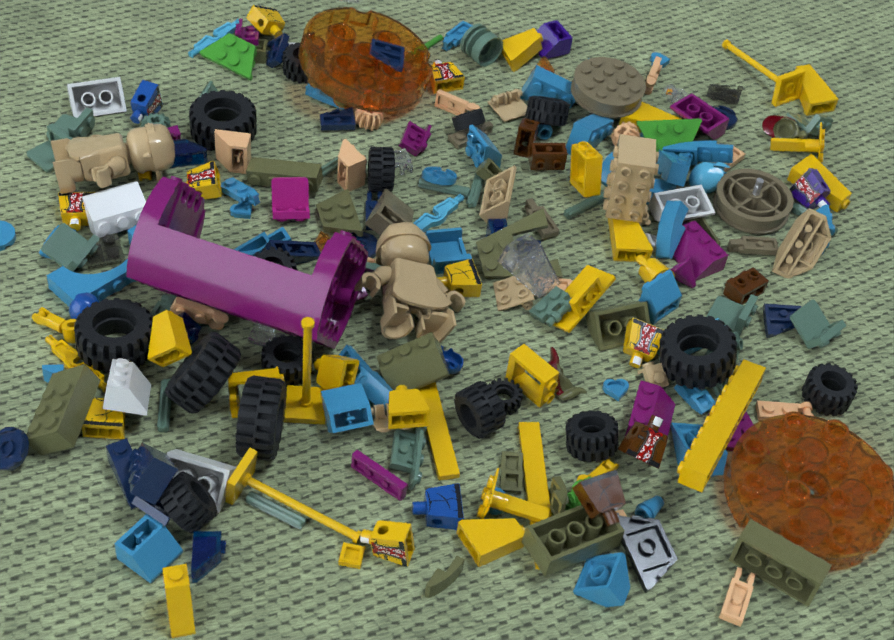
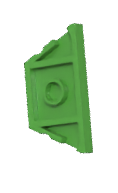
(232, 54)
(669, 131)

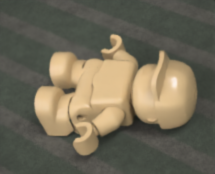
(108, 156)
(410, 285)

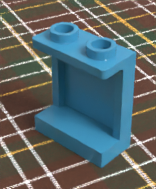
(446, 248)

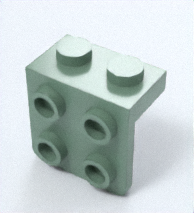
(75, 126)
(813, 126)
(43, 153)
(69, 247)
(734, 314)
(814, 326)

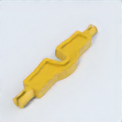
(70, 357)

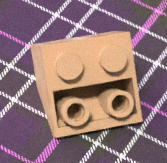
(233, 150)
(351, 167)

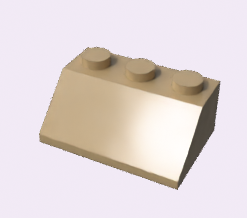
(498, 195)

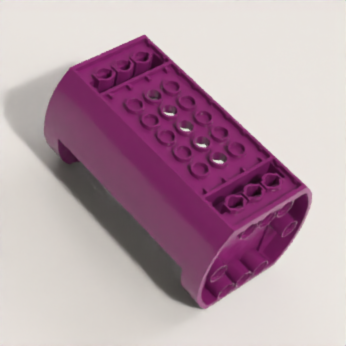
(174, 259)

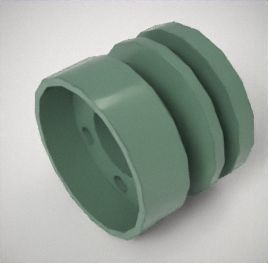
(481, 45)

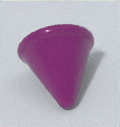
(684, 272)

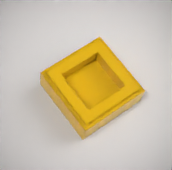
(351, 555)

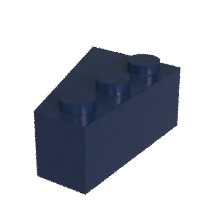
(150, 473)

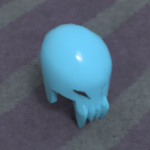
(707, 175)

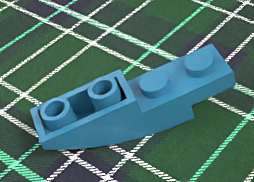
(703, 151)
(374, 385)

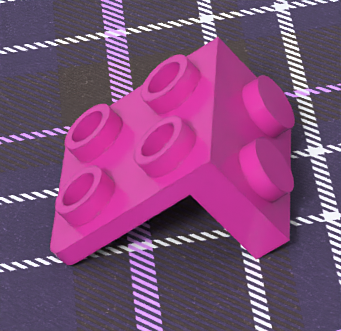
(290, 198)

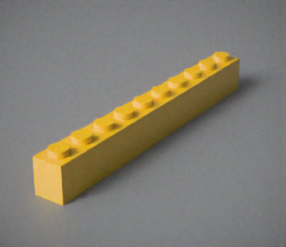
(720, 426)

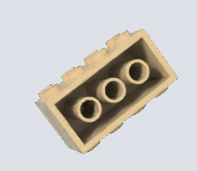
(631, 178)

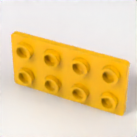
(586, 291)

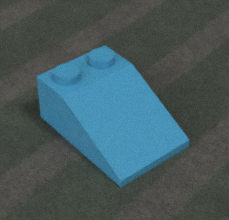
(683, 437)

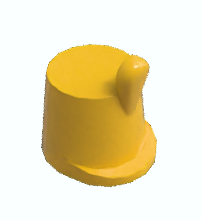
(650, 268)

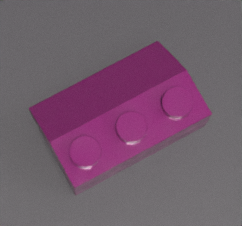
(692, 107)
(705, 252)
(650, 401)

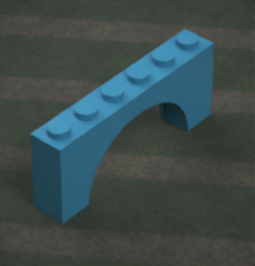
(69, 284)

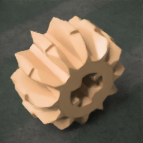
(368, 119)
(625, 129)

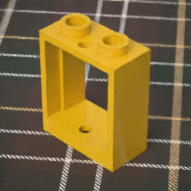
(586, 169)
(526, 359)

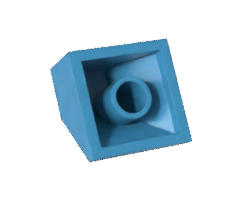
(604, 580)

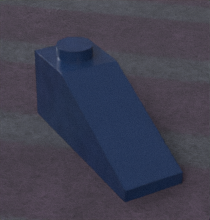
(299, 250)
(118, 458)

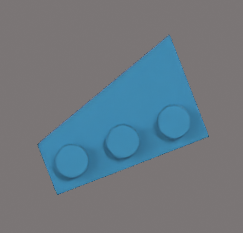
(547, 84)
(591, 130)
(674, 167)

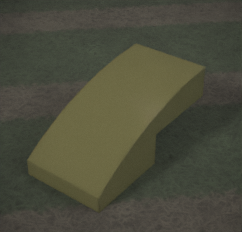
(511, 471)
(558, 494)
(442, 579)

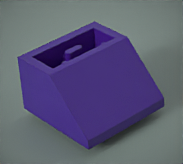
(555, 40)

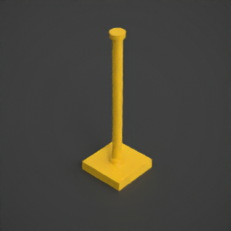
(787, 86)
(304, 401)
(243, 476)

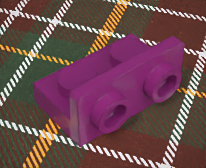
(247, 33)

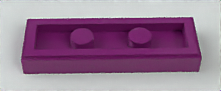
(379, 475)

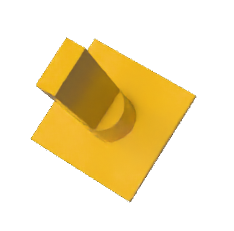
(800, 145)
(508, 503)

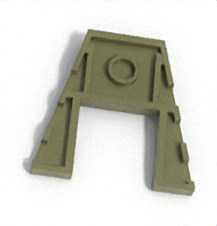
(492, 246)

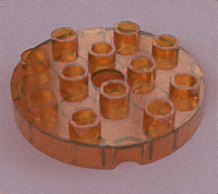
(339, 60)
(785, 454)

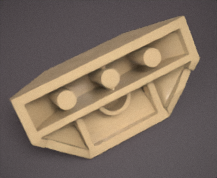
(802, 244)

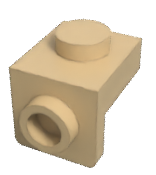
(654, 374)

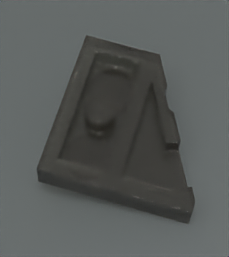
(723, 93)
(107, 254)

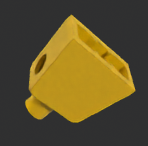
(335, 371)
(407, 408)

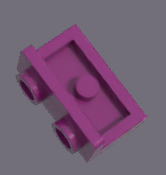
(415, 138)

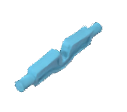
(218, 33)
(441, 211)

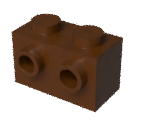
(547, 156)
(746, 283)

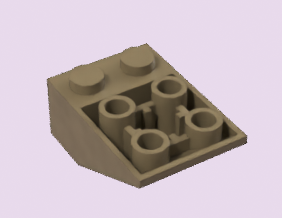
(387, 212)

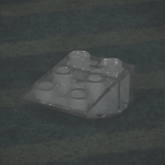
(529, 264)

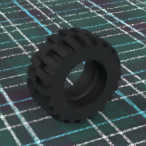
(222, 112)
(109, 318)
(701, 333)
(203, 373)
(261, 417)

